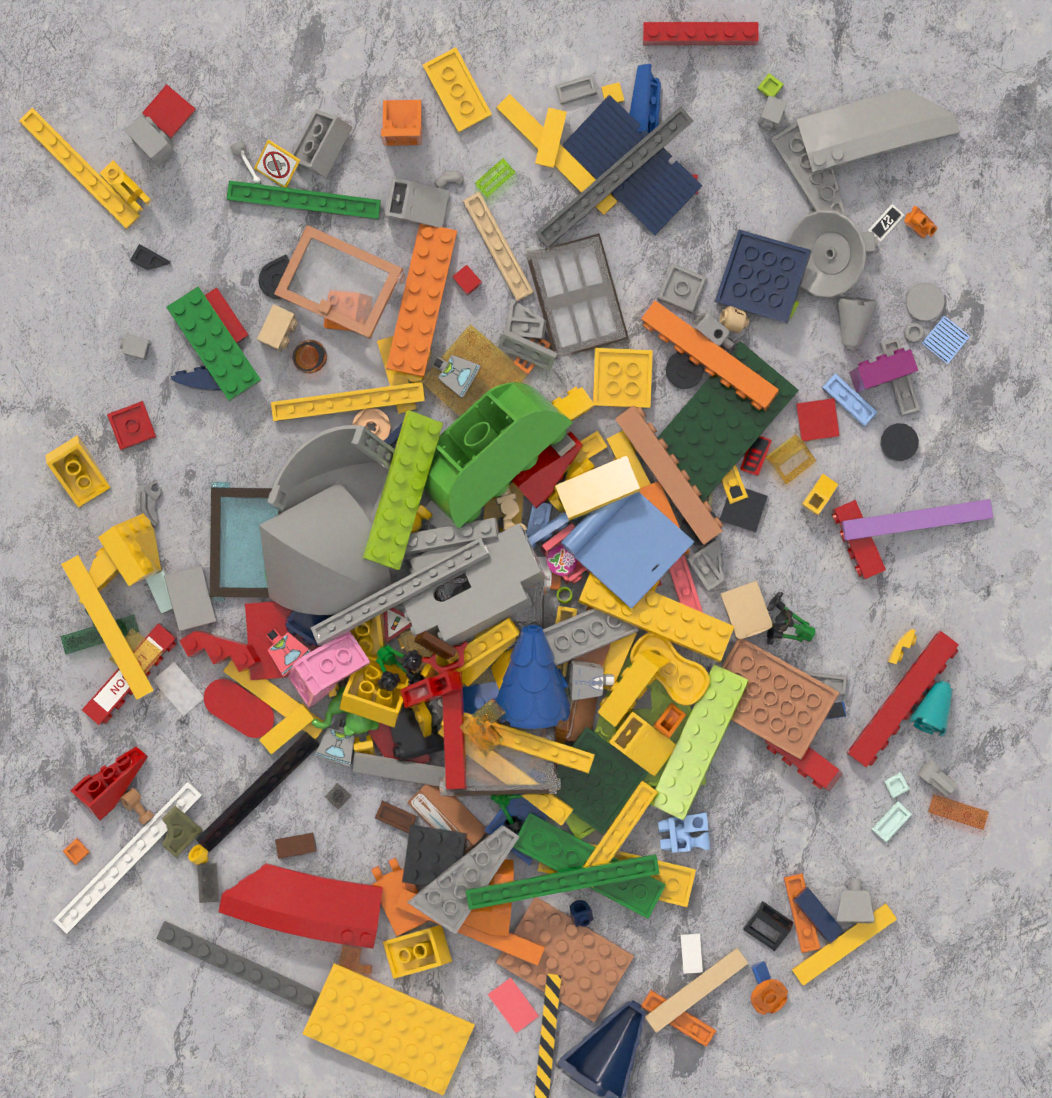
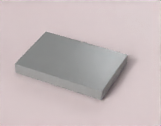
(189, 598)

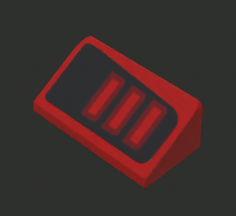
(755, 456)

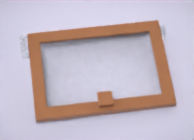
(338, 280)

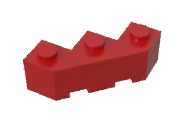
(220, 649)

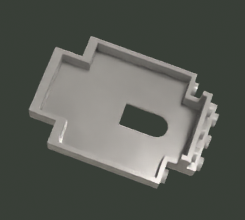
(494, 595)

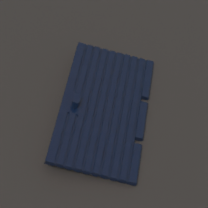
(652, 191)

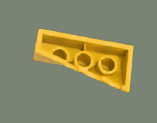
(632, 686)

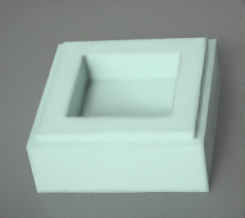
(896, 785)

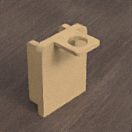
(746, 610)

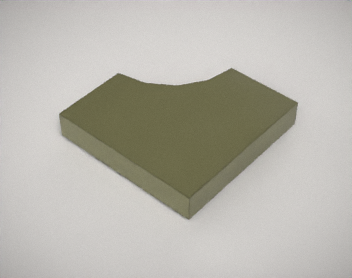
(180, 831)

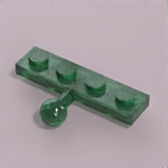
(91, 637)

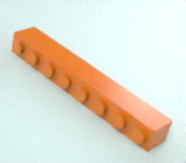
(709, 355)

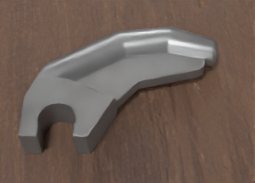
(148, 501)

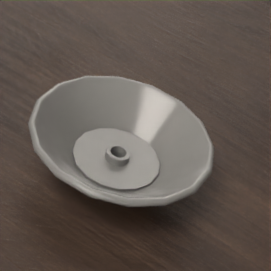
(824, 232)

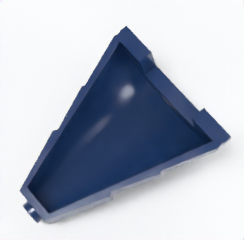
(607, 1053)

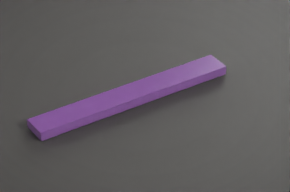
(917, 519)

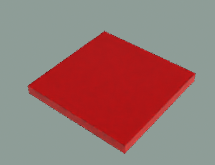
(260, 621)

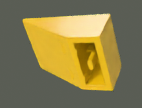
(642, 743)

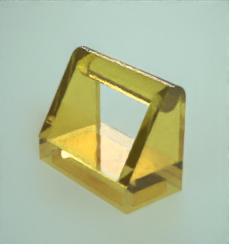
(785, 452)

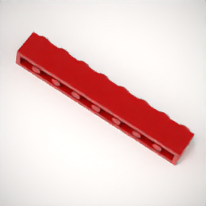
(902, 699)

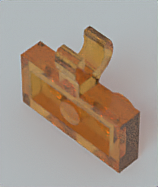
(350, 959)

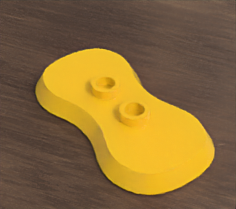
(681, 678)

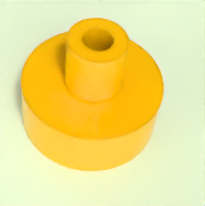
(198, 855)

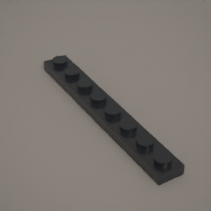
(257, 792)

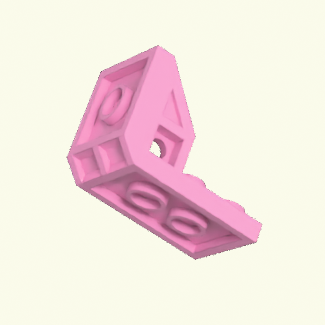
(326, 666)

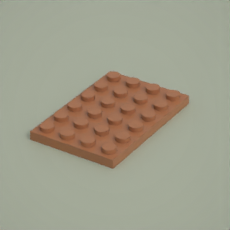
(779, 699)
(584, 959)

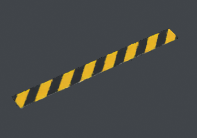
(547, 1036)

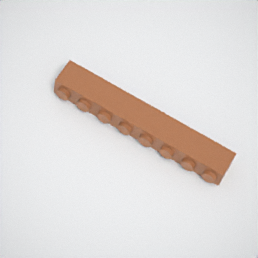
(669, 474)

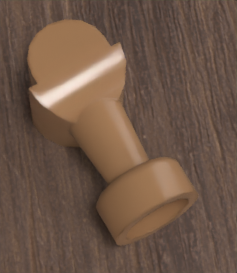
(131, 801)

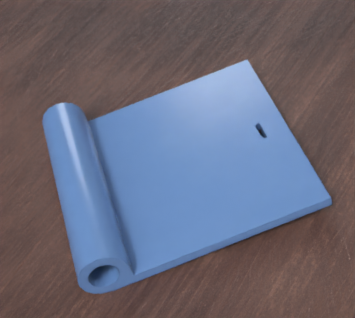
(626, 544)

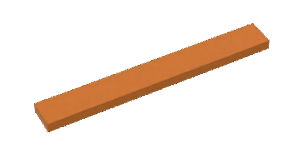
(512, 944)

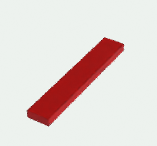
(454, 739)

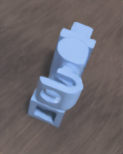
(680, 833)

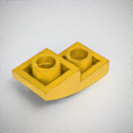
(907, 639)

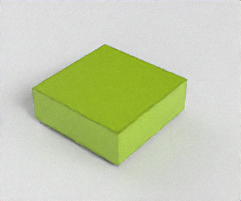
(770, 86)

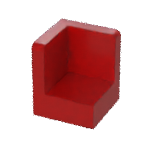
(467, 280)

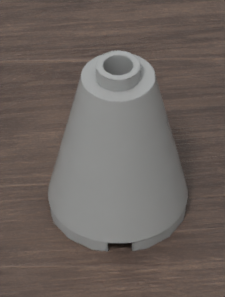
(854, 319)

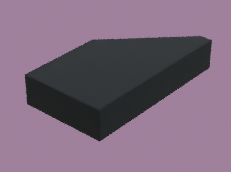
(148, 259)

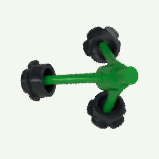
(511, 822)

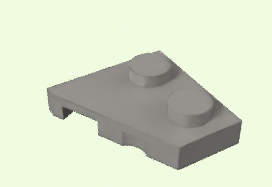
(525, 322)
(708, 565)

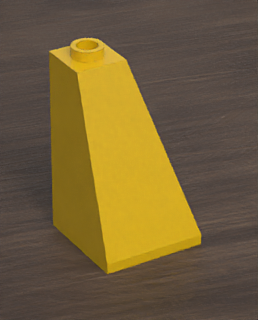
(472, 672)

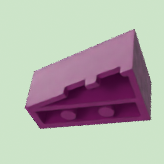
(883, 369)

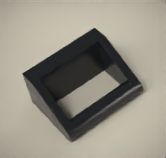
(774, 920)

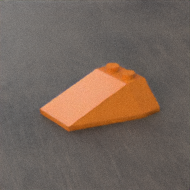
(495, 918)

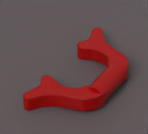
(452, 666)

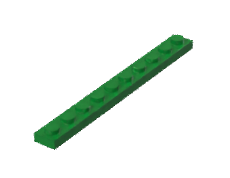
(562, 881)

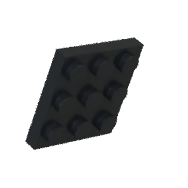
(431, 853)

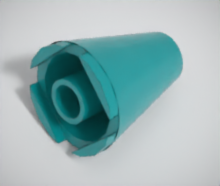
(934, 710)

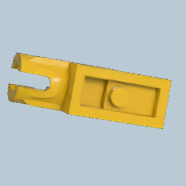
(124, 185)

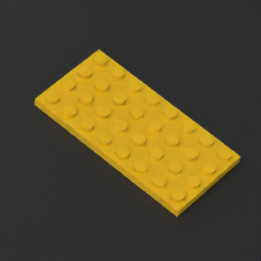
(388, 1029)

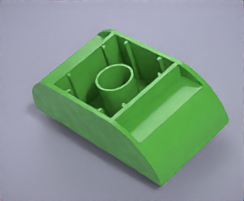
(490, 447)

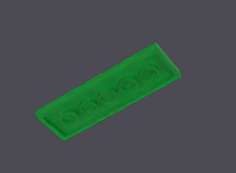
(213, 344)

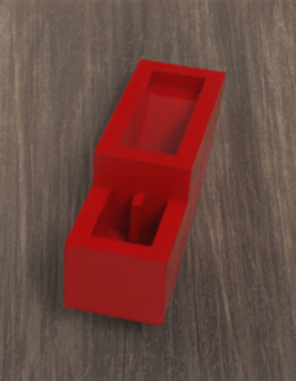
(431, 689)

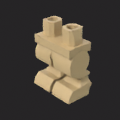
(508, 508)

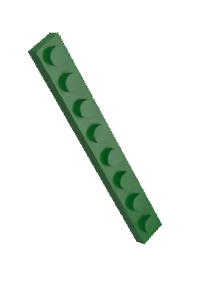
(303, 200)

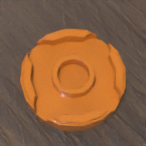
(769, 996)

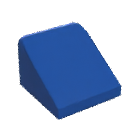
(760, 972)

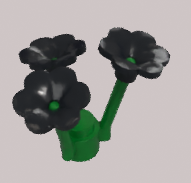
(785, 620)

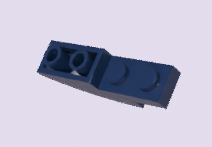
(199, 379)

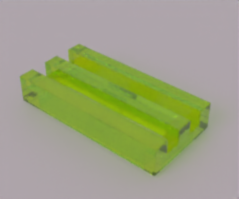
(500, 183)

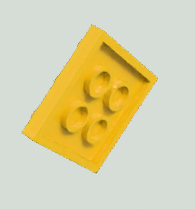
(622, 377)

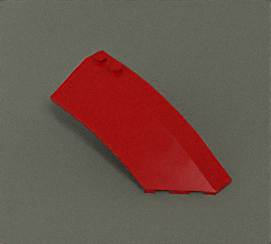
(306, 905)

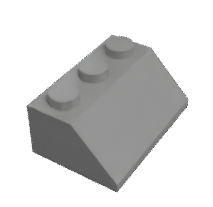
(321, 142)

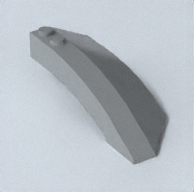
(872, 128)

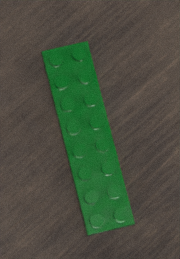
(567, 852)

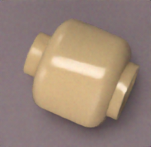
(734, 319)

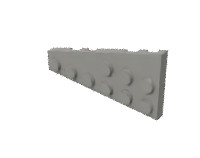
(819, 188)
(446, 897)

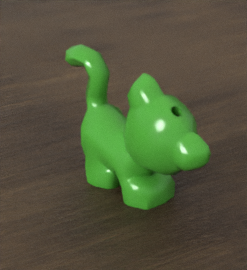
(354, 723)

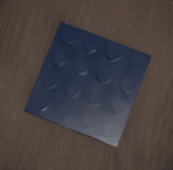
(763, 276)

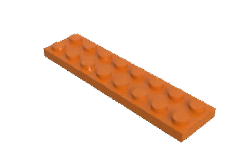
(421, 300)

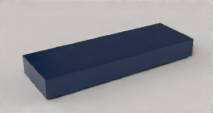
(818, 915)

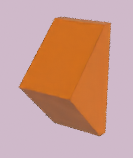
(669, 720)

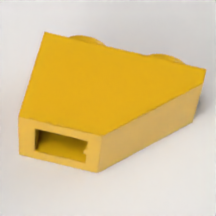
(819, 494)

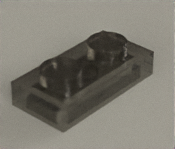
(208, 882)

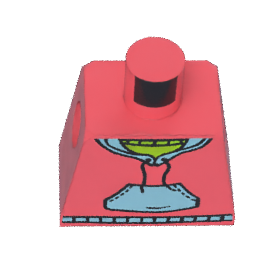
(285, 650)

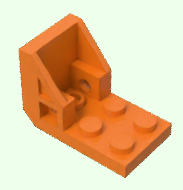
(402, 122)

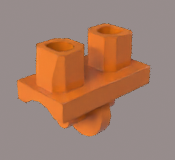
(920, 223)

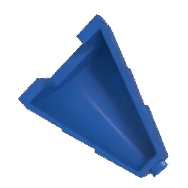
(532, 684)

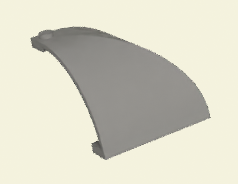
(337, 455)
(318, 553)

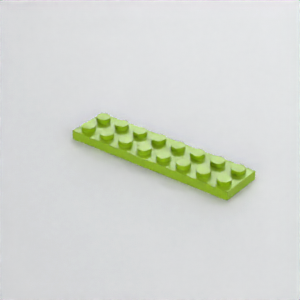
(402, 490)
(699, 742)

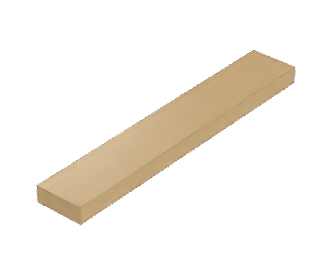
(498, 246)
(696, 990)

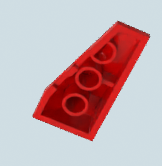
(541, 479)
(104, 789)

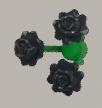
(387, 656)

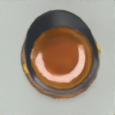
(309, 356)

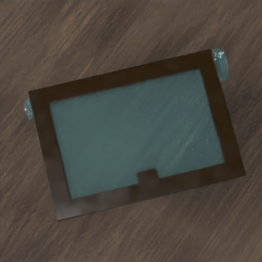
(235, 541)

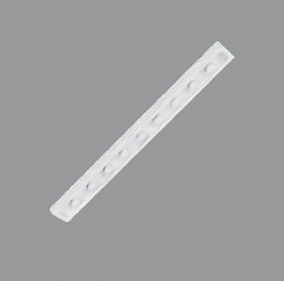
(124, 860)

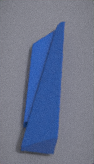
(646, 99)

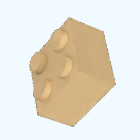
(277, 328)

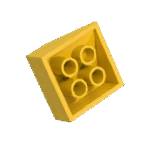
(133, 549)
(367, 700)

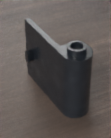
(409, 738)

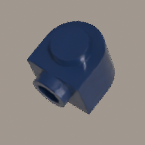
(581, 913)

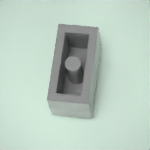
(772, 113)

